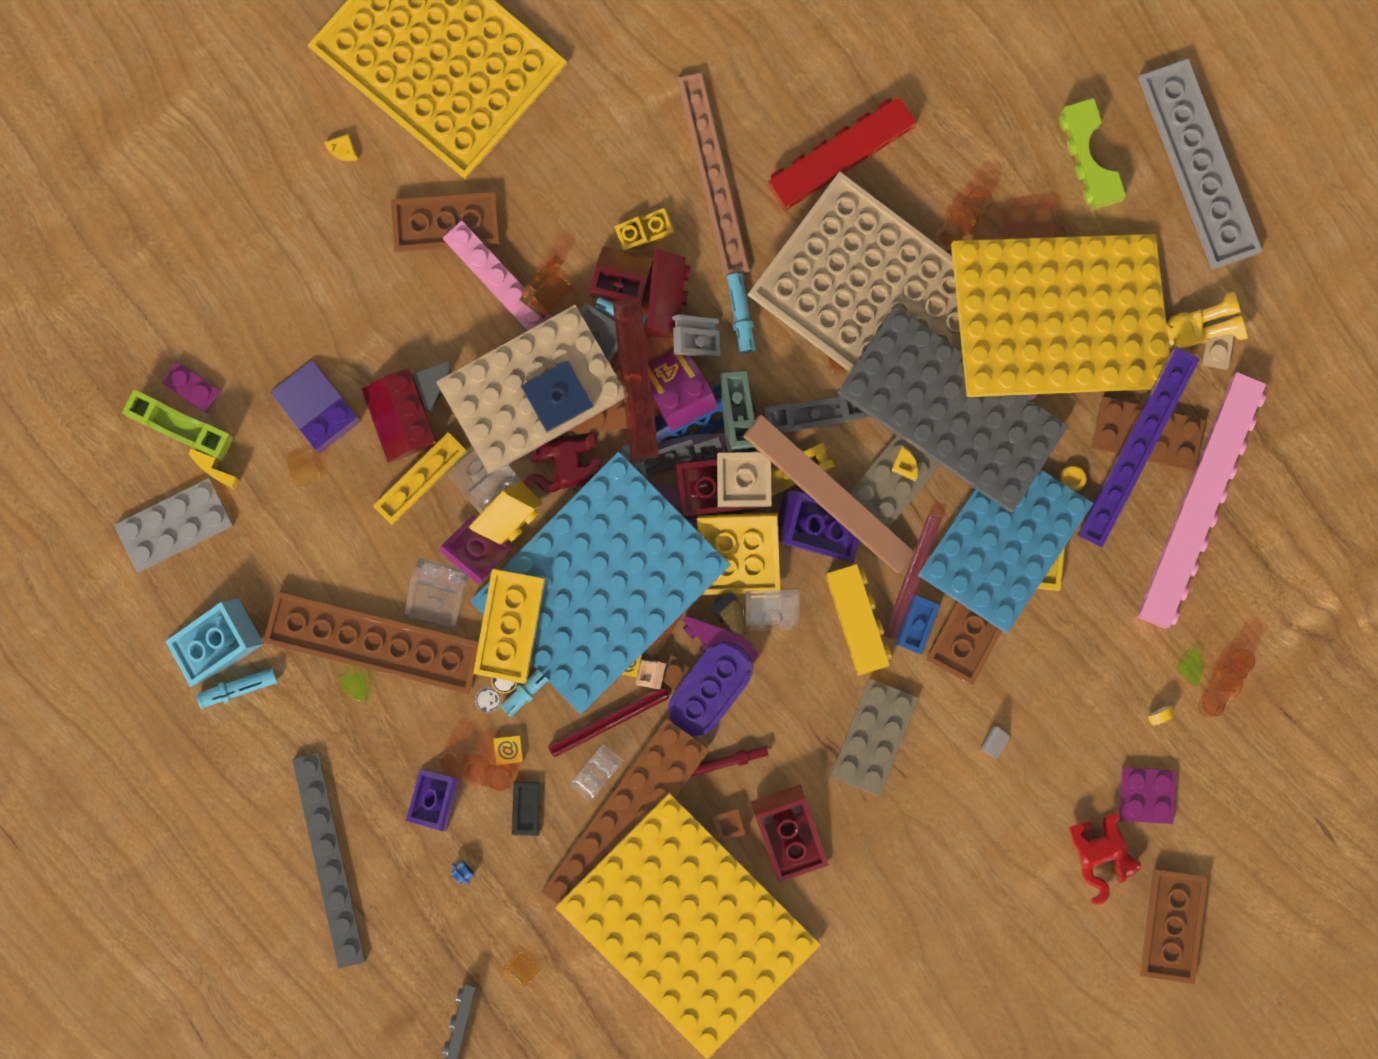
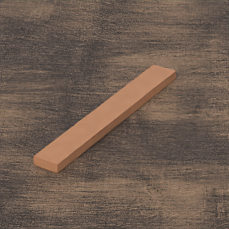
(713, 174)
(829, 494)

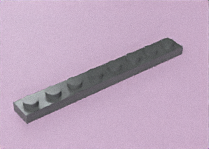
(328, 860)

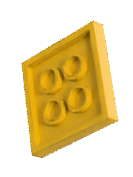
(751, 548)

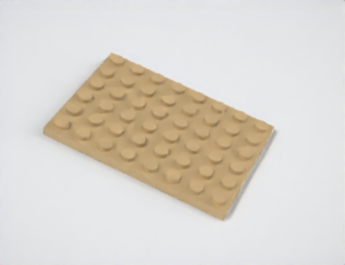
(851, 269)

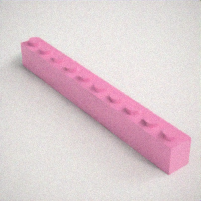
(1201, 501)

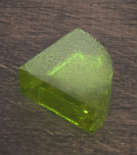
(1191, 668)
(354, 686)

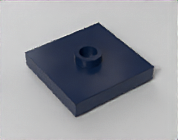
(557, 396)

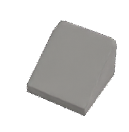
(995, 742)

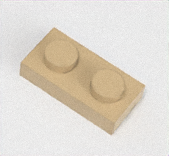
(1218, 349)

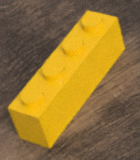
(857, 619)

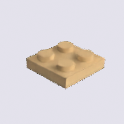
(744, 480)

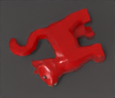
(1101, 850)

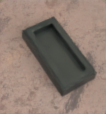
(526, 808)

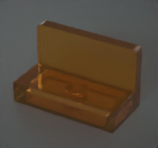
(546, 289)

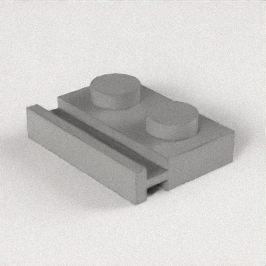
(696, 336)

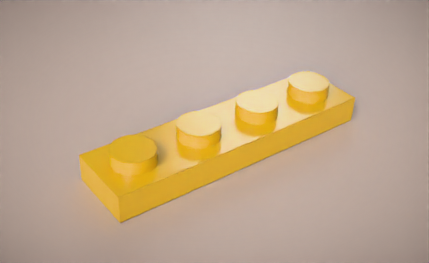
(420, 478)

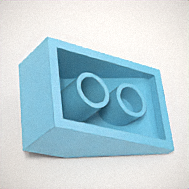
(214, 641)

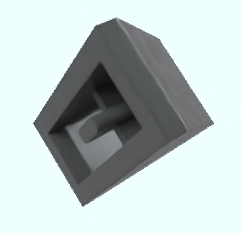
(427, 384)

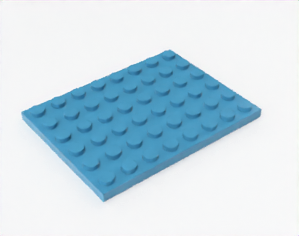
(615, 580)

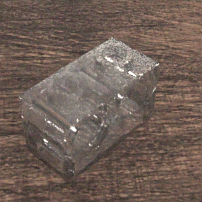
(596, 773)

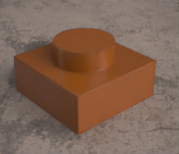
(675, 672)
(728, 825)

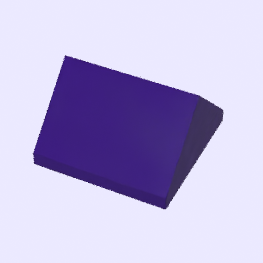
(432, 800)

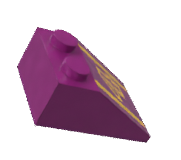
(679, 390)

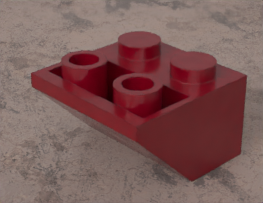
(620, 275)

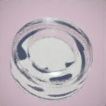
(488, 700)

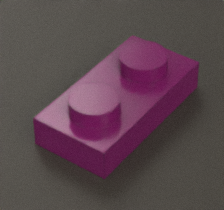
(191, 387)

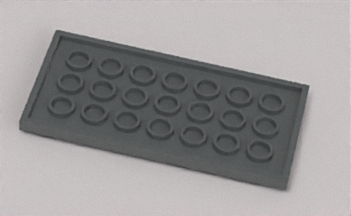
(919, 392)

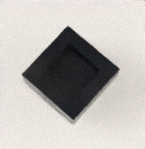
(720, 603)

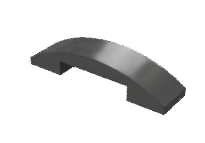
(812, 414)
(679, 451)

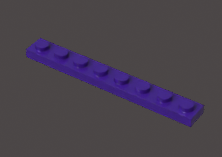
(1138, 446)

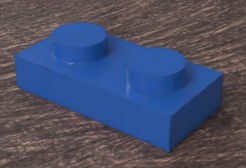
(917, 624)

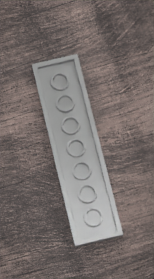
(1200, 164)

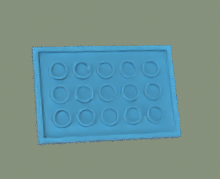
(1001, 557)

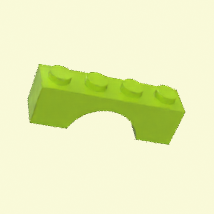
(1101, 185)
(177, 425)

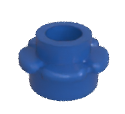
(462, 872)

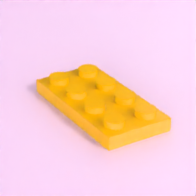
(509, 626)

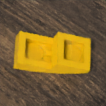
(209, 465)

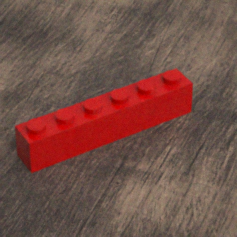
(842, 153)

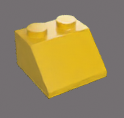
(507, 514)

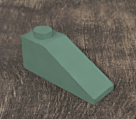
(737, 411)

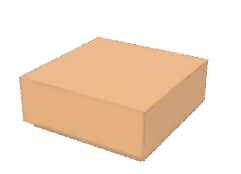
(650, 674)

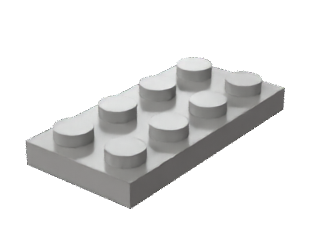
(173, 525)

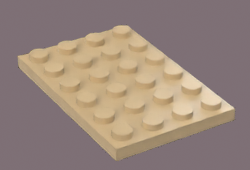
(489, 393)

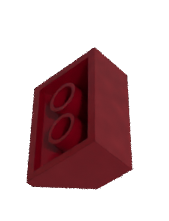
(666, 292)
(399, 415)

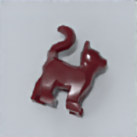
(568, 466)

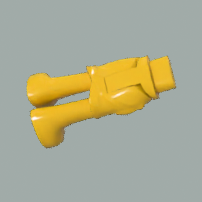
(1188, 328)

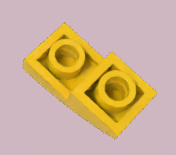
(644, 229)

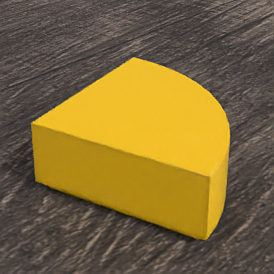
(342, 148)
(906, 464)

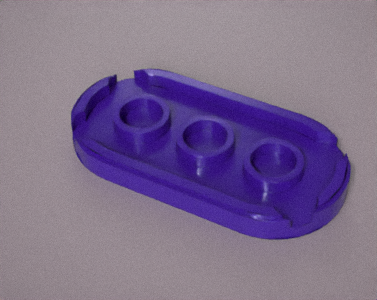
(710, 688)

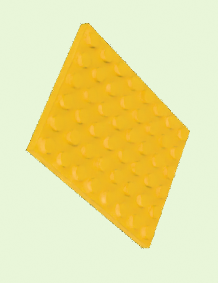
(441, 69)
(1060, 314)
(687, 925)

